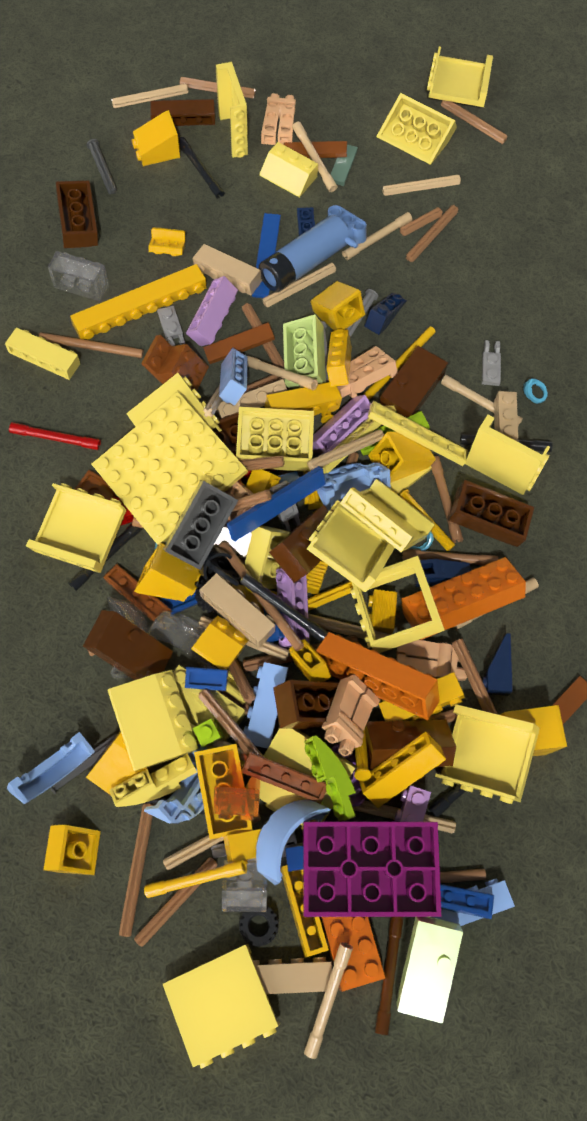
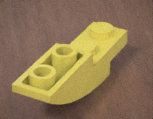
(148, 787)

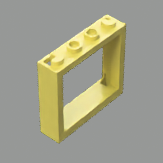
(406, 636)

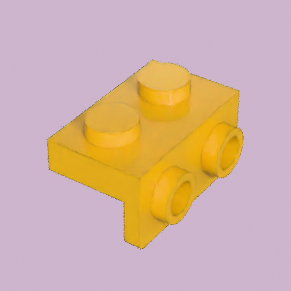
(167, 241)

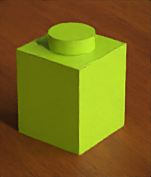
(208, 733)

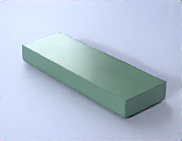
(343, 165)

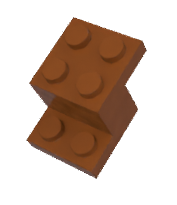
(166, 360)

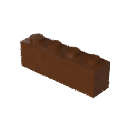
(186, 111)

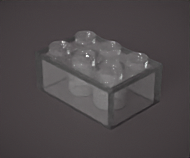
(78, 276)

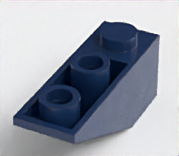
(384, 313)
(439, 570)

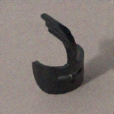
(215, 552)

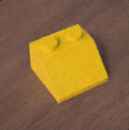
(220, 643)
(72, 850)

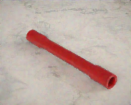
(25, 430)

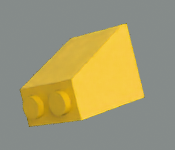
(156, 140)
(339, 306)
(401, 455)
(167, 576)
(551, 732)

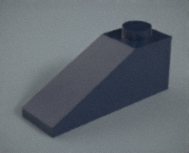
(499, 672)

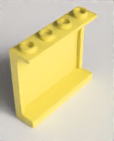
(459, 80)
(233, 106)
(163, 393)
(505, 458)
(388, 515)
(79, 528)
(350, 546)
(289, 750)
(491, 754)
(220, 1006)

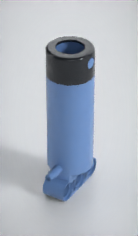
(312, 248)

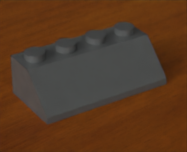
(200, 524)

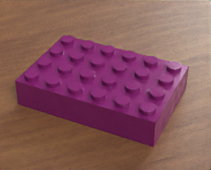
(371, 869)

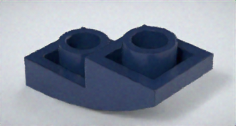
(305, 219)

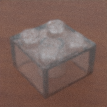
(245, 891)

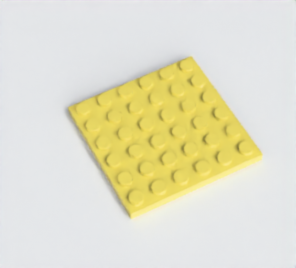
(162, 464)

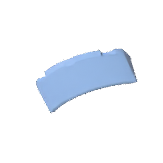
(352, 475)
(51, 770)
(184, 802)
(277, 832)

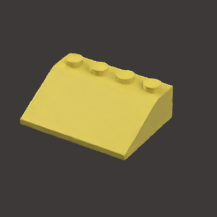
(417, 129)
(276, 433)
(152, 720)

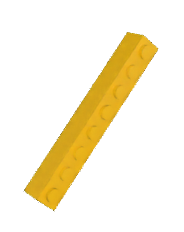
(138, 302)

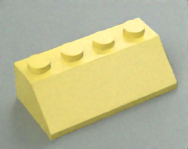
(197, 711)

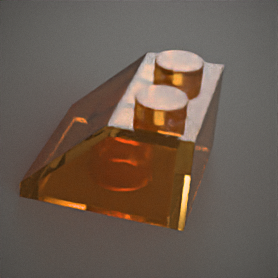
(236, 801)

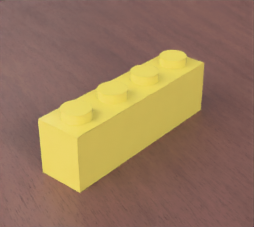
(43, 353)

